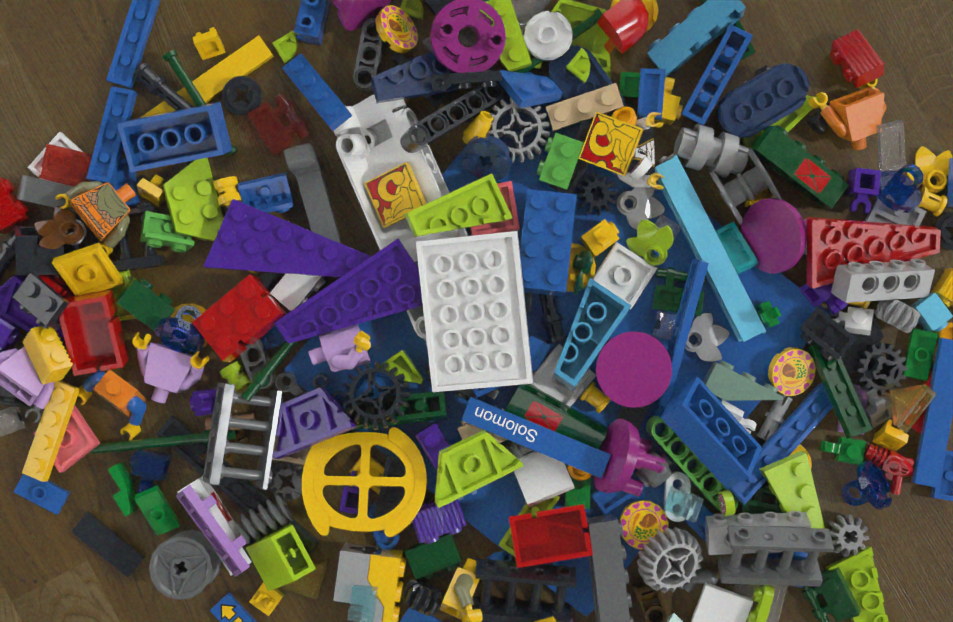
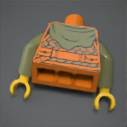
(101, 210)

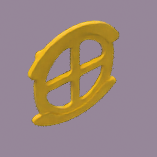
(315, 480)

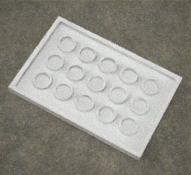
(474, 311)

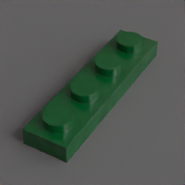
(841, 394)

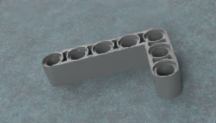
(306, 167)

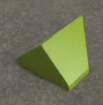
(405, 366)

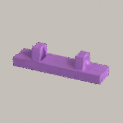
(212, 530)

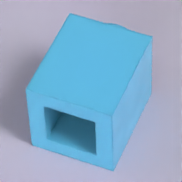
(933, 313)

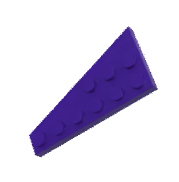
(268, 244)
(372, 290)

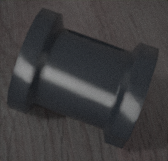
(817, 122)

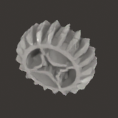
(538, 126)
(658, 570)

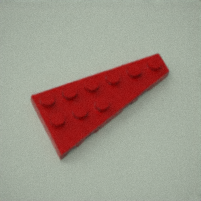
(845, 241)

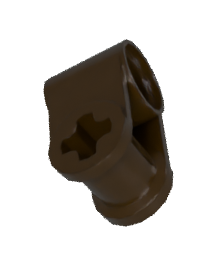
(648, 600)

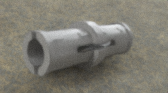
(774, 417)

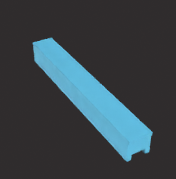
(709, 248)

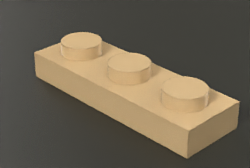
(584, 106)

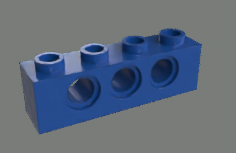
(717, 74)

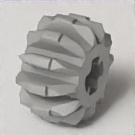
(897, 314)
(853, 527)

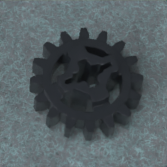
(873, 362)

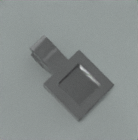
(878, 410)

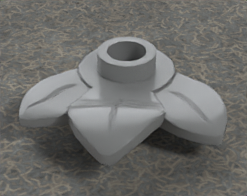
(643, 206)
(708, 338)

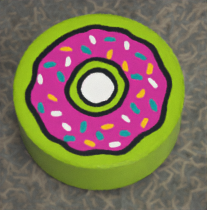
(726, 503)

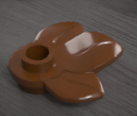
(56, 231)

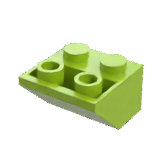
(280, 557)

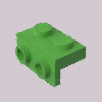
(560, 160)
(159, 231)

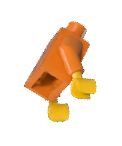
(854, 114)

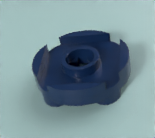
(482, 147)

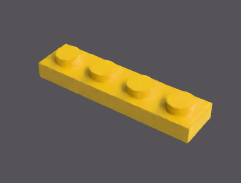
(51, 431)

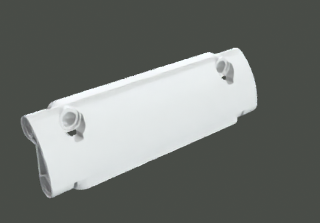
(385, 126)

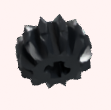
(605, 193)
(422, 596)

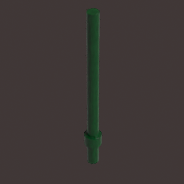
(261, 378)
(158, 442)

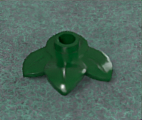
(582, 265)

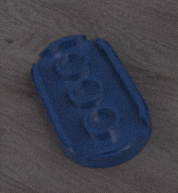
(570, 84)
(763, 100)

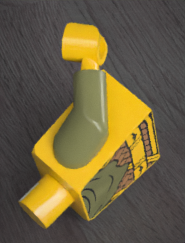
(459, 595)

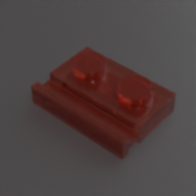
(65, 165)

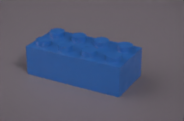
(175, 137)
(547, 241)
(712, 432)

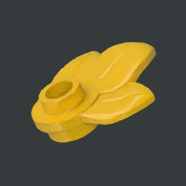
(932, 167)

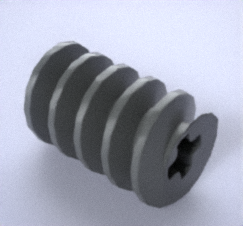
(264, 520)

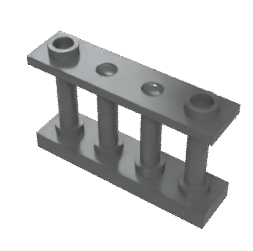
(219, 445)
(774, 571)

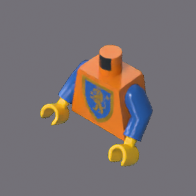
(118, 394)

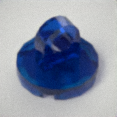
(899, 191)
(180, 334)
(871, 485)

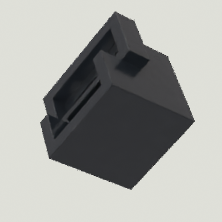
(32, 257)

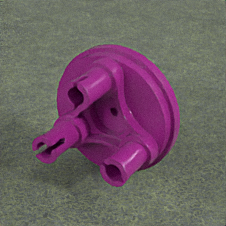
(356, 12)
(774, 234)
(633, 369)
(627, 453)

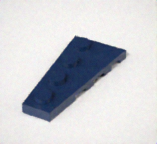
(409, 79)

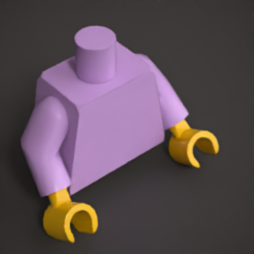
(342, 348)
(167, 368)

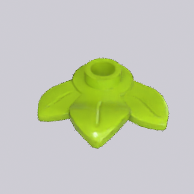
(650, 239)

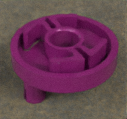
(489, 40)

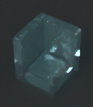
(683, 503)
(363, 603)

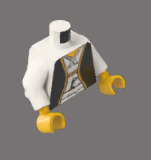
(644, 148)

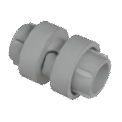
(701, 148)

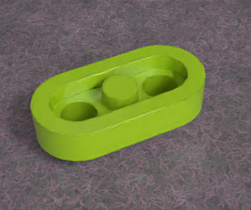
(763, 600)

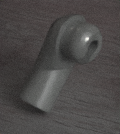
(703, 576)

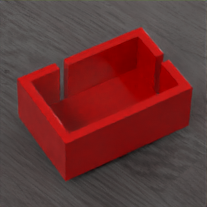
(238, 317)
(93, 333)
(550, 536)

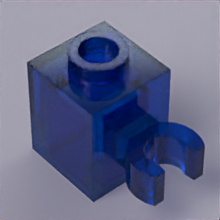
(150, 466)

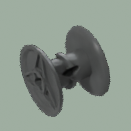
(746, 186)
(184, 565)

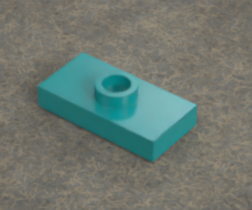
(736, 248)

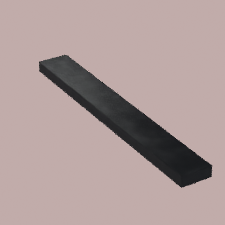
(239, 490)

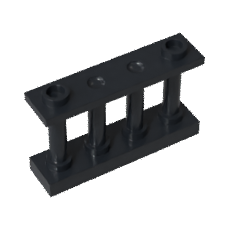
(125, 260)
(522, 611)

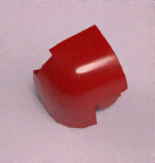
(624, 24)

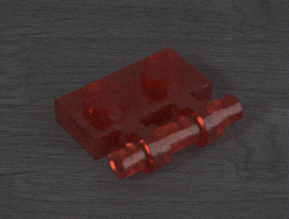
(271, 128)

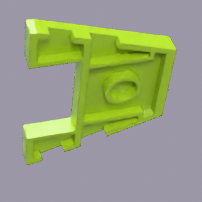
(592, 39)

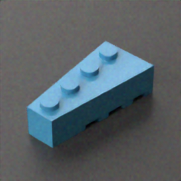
(694, 33)
(592, 328)

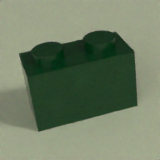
(144, 302)
(432, 557)

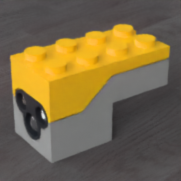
(375, 568)

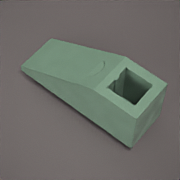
(732, 386)

